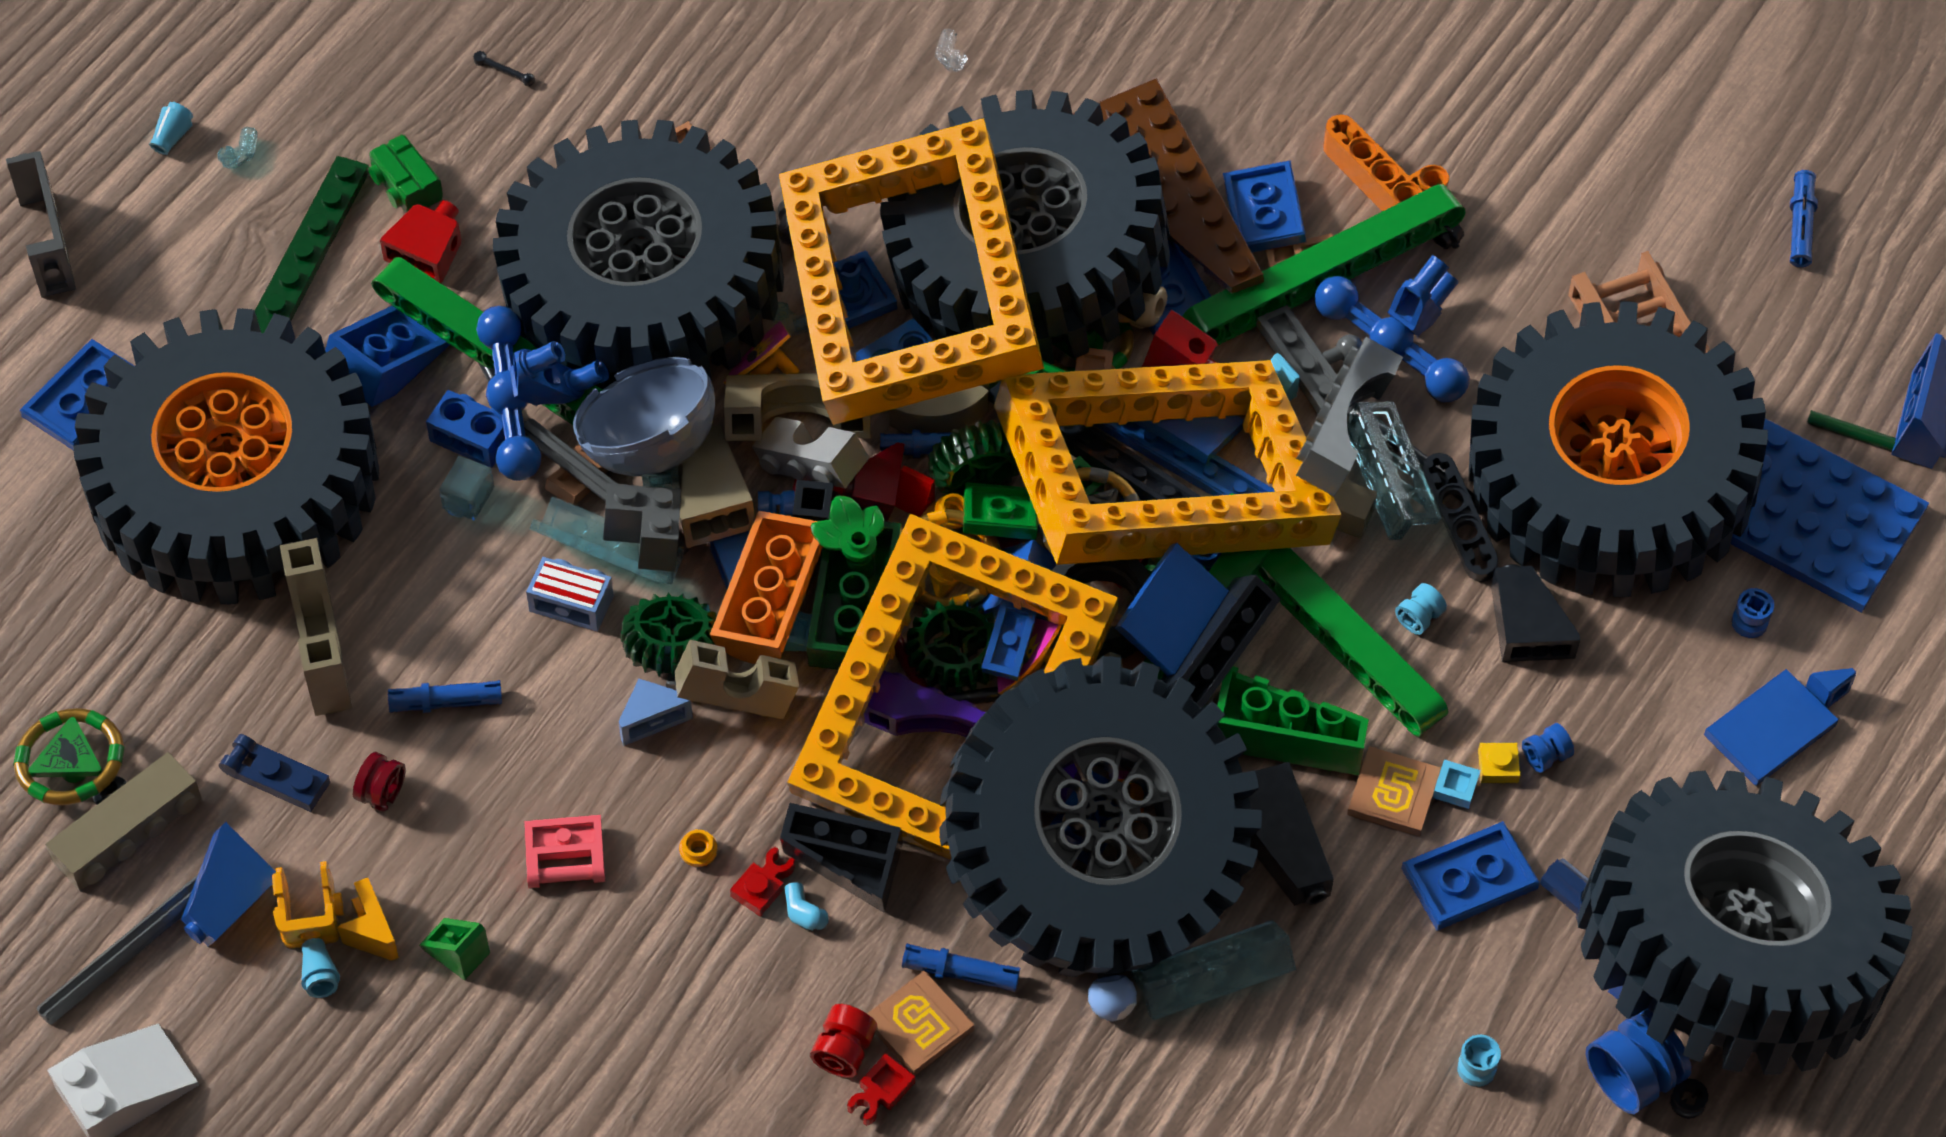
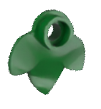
(847, 524)

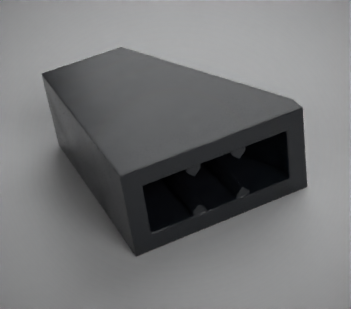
(1529, 618)

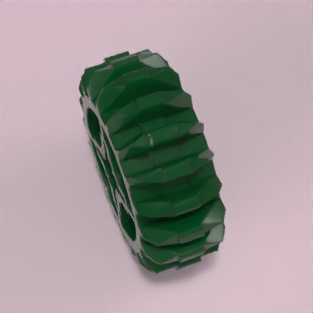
(974, 456)
(660, 629)
(944, 662)

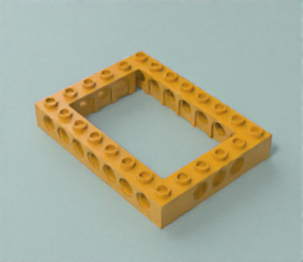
(931, 368)
(1082, 532)
(819, 771)

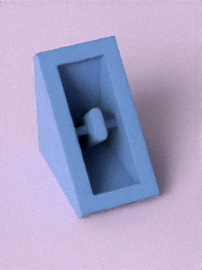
(651, 711)

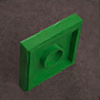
(999, 511)

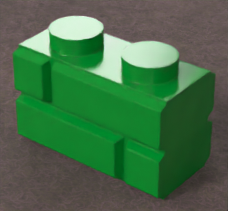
(404, 174)

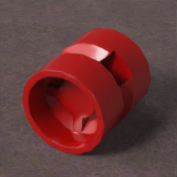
(842, 1044)

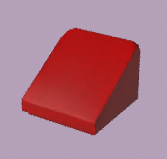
(914, 491)

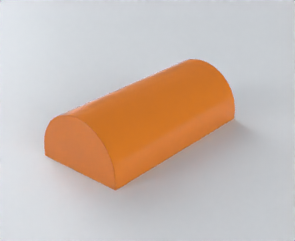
(767, 587)

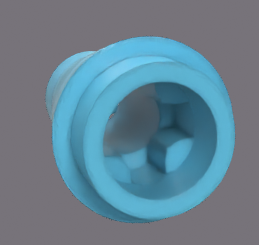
(171, 126)
(318, 970)

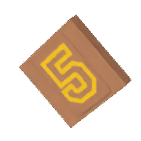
(1394, 791)
(920, 1023)

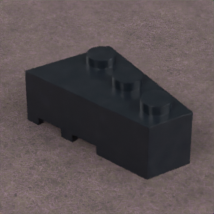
(845, 850)

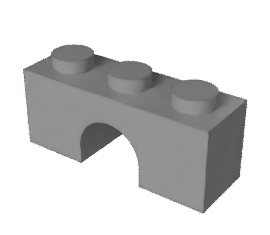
(791, 452)

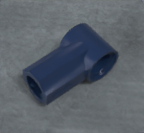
(1565, 884)

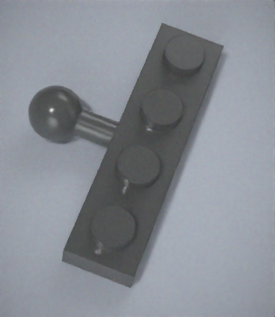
(1292, 341)

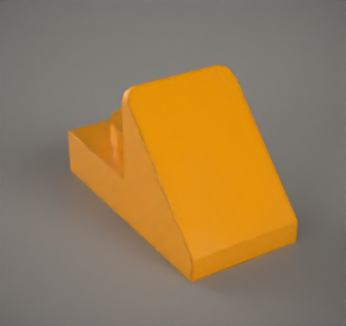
(370, 929)

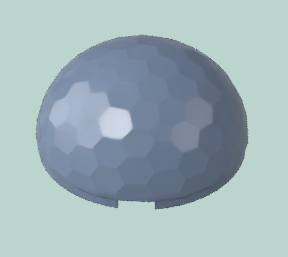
(647, 417)

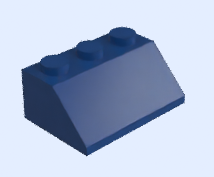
(1923, 416)

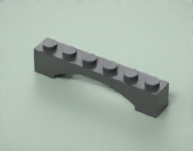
(1328, 450)

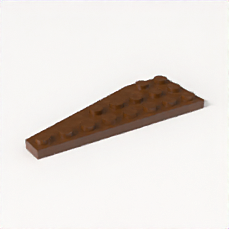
(1192, 202)

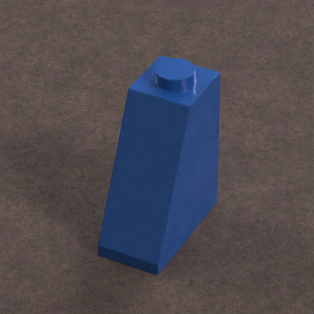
(225, 886)

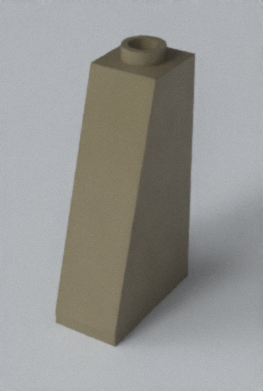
(714, 493)

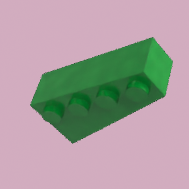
(1289, 726)

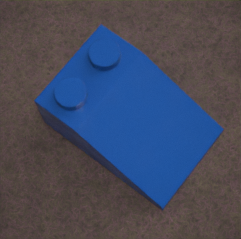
(386, 352)

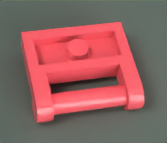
(563, 840)

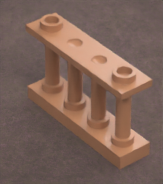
(1648, 274)

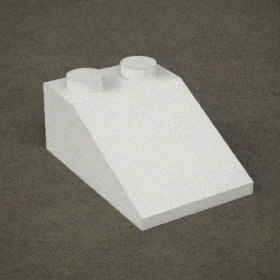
(121, 1081)

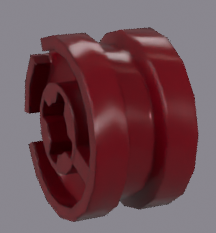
(379, 781)

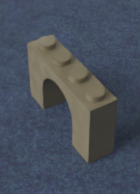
(761, 396)
(316, 626)

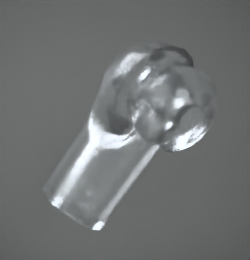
(947, 55)

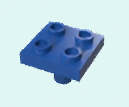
(863, 289)

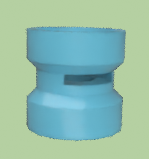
(1421, 608)
(1482, 1052)

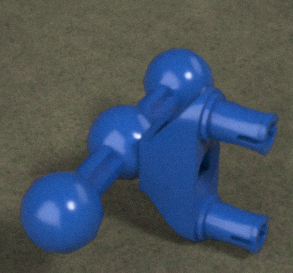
(1411, 313)
(525, 379)

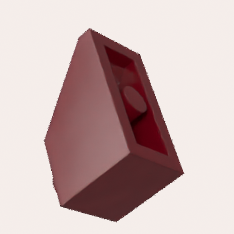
(878, 481)

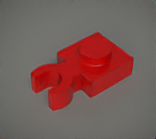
(762, 886)
(882, 1085)

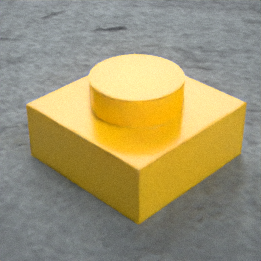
(1499, 762)

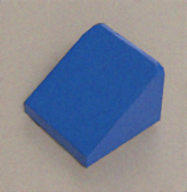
(1831, 685)

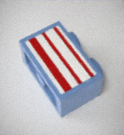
(570, 593)

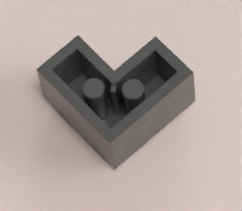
(645, 518)

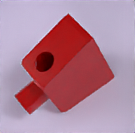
(425, 239)
(1179, 344)

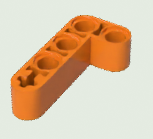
(1372, 167)

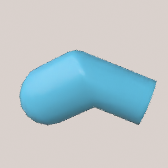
(803, 912)

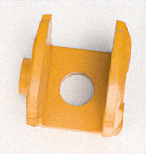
(298, 931)

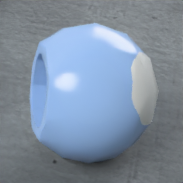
(1112, 997)

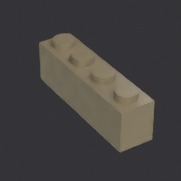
(124, 821)

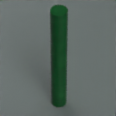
(1851, 430)

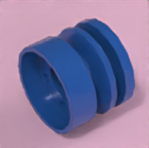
(1635, 1066)

